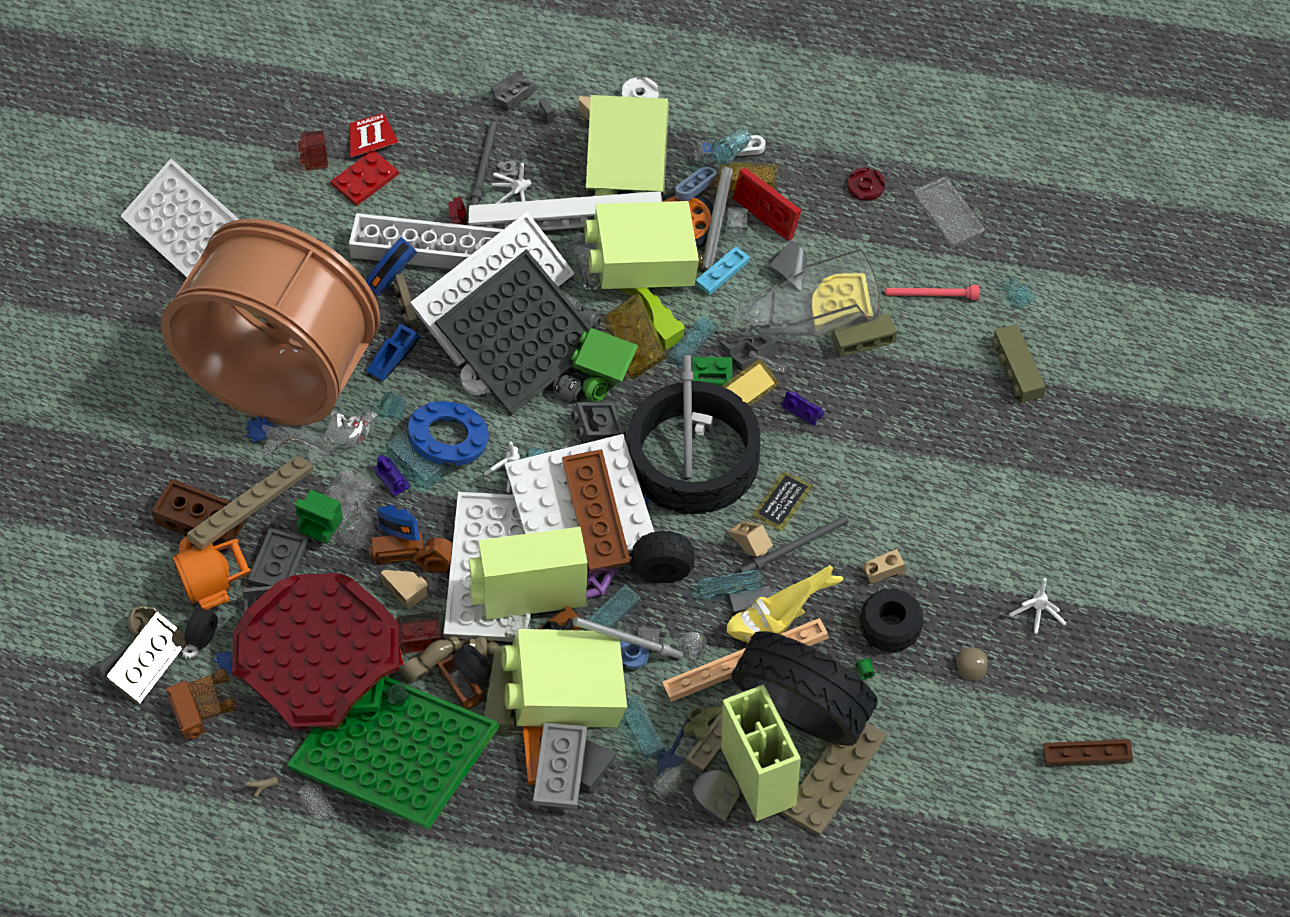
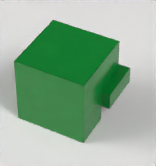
(318, 516)

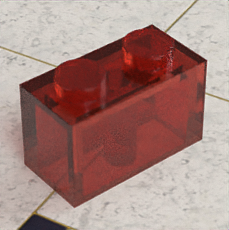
(314, 150)

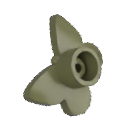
(699, 721)

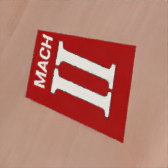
(370, 134)

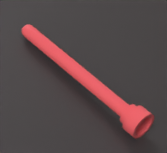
(971, 292)

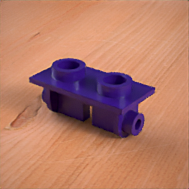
(801, 408)
(390, 475)

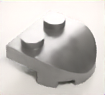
(715, 794)

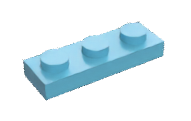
(722, 270)

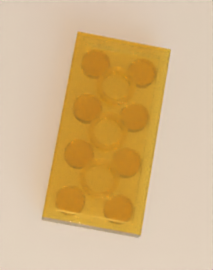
(633, 324)

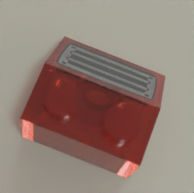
(418, 631)

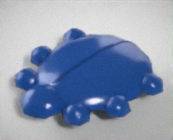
(255, 428)
(225, 661)

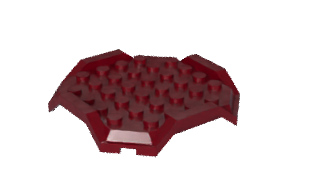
(315, 647)

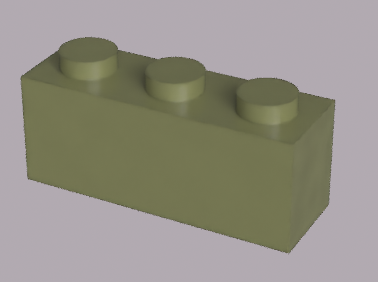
(865, 336)

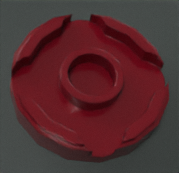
(866, 184)

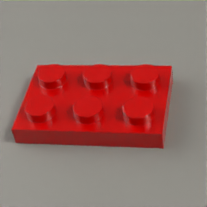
(364, 177)

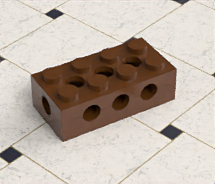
(186, 507)

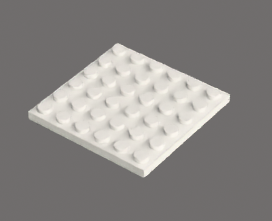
(545, 499)

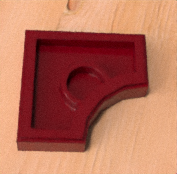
(457, 211)

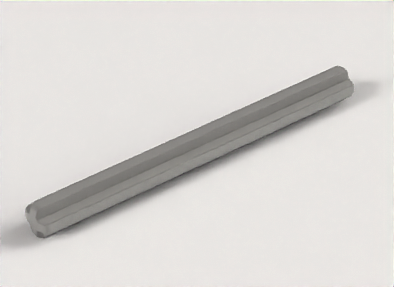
(717, 217)

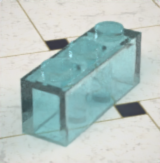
(419, 468)

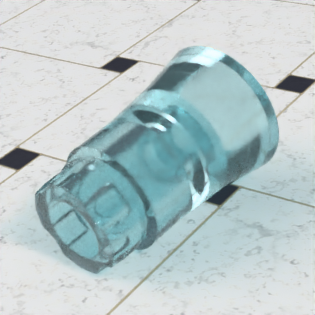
(730, 146)

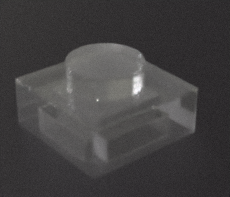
(514, 623)

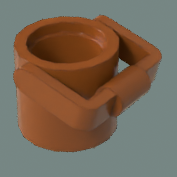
(436, 555)

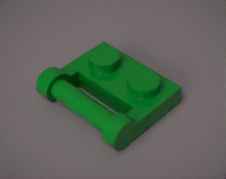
(712, 368)

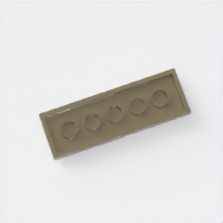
(833, 780)

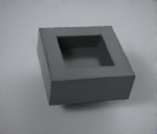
(546, 111)

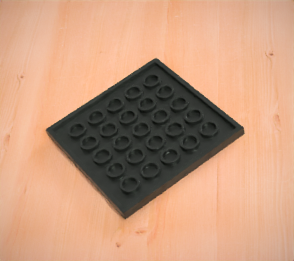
(516, 331)

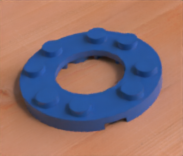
(437, 452)

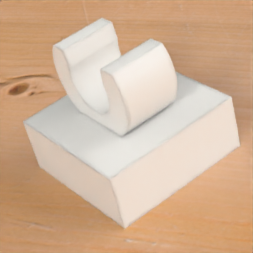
(701, 422)

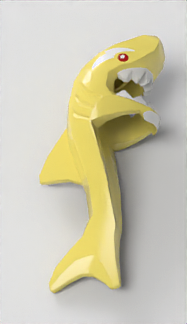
(779, 610)

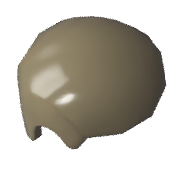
(138, 618)
(971, 663)

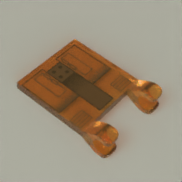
(206, 696)

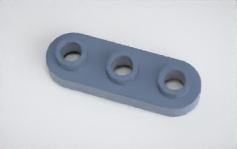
(695, 183)

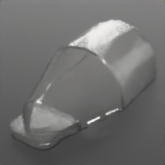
(815, 302)

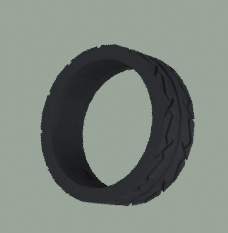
(703, 495)
(807, 687)

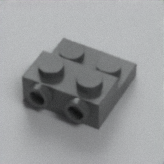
(596, 421)

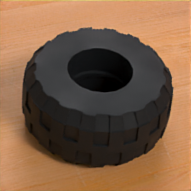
(663, 557)
(888, 636)

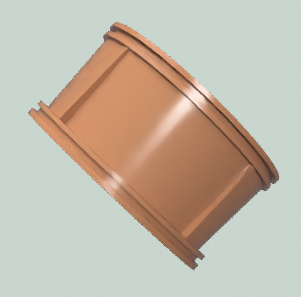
(301, 292)

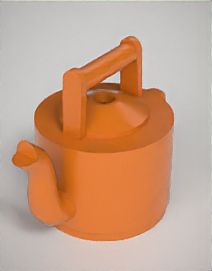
(207, 572)

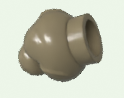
(480, 643)

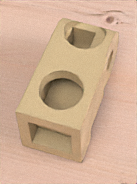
(884, 566)

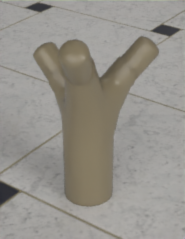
(262, 784)

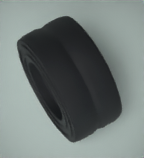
(201, 628)
(472, 664)

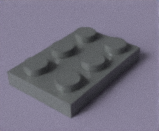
(278, 557)

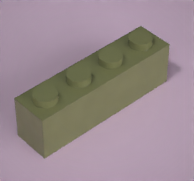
(1018, 363)
(495, 703)

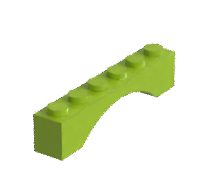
(667, 327)

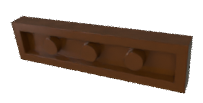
(1087, 752)

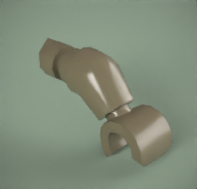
(430, 657)

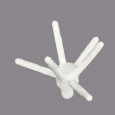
(517, 185)
(511, 456)
(1040, 602)

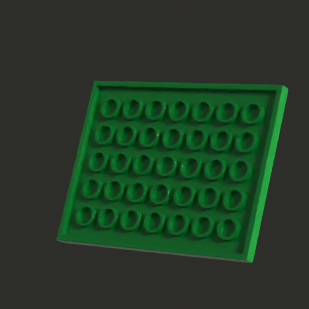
(400, 757)

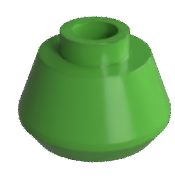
(595, 388)

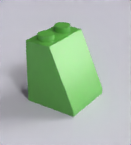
(603, 356)

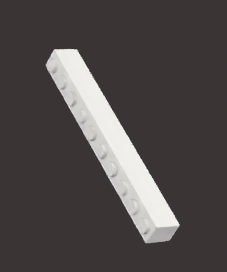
(551, 213)

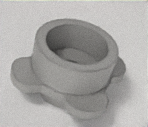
(511, 172)

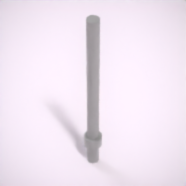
(687, 376)
(661, 648)

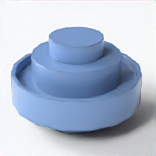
(633, 655)

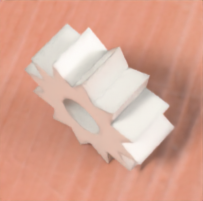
(189, 648)

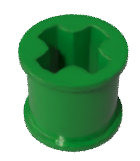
(865, 669)

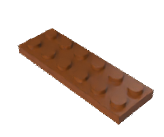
(596, 510)

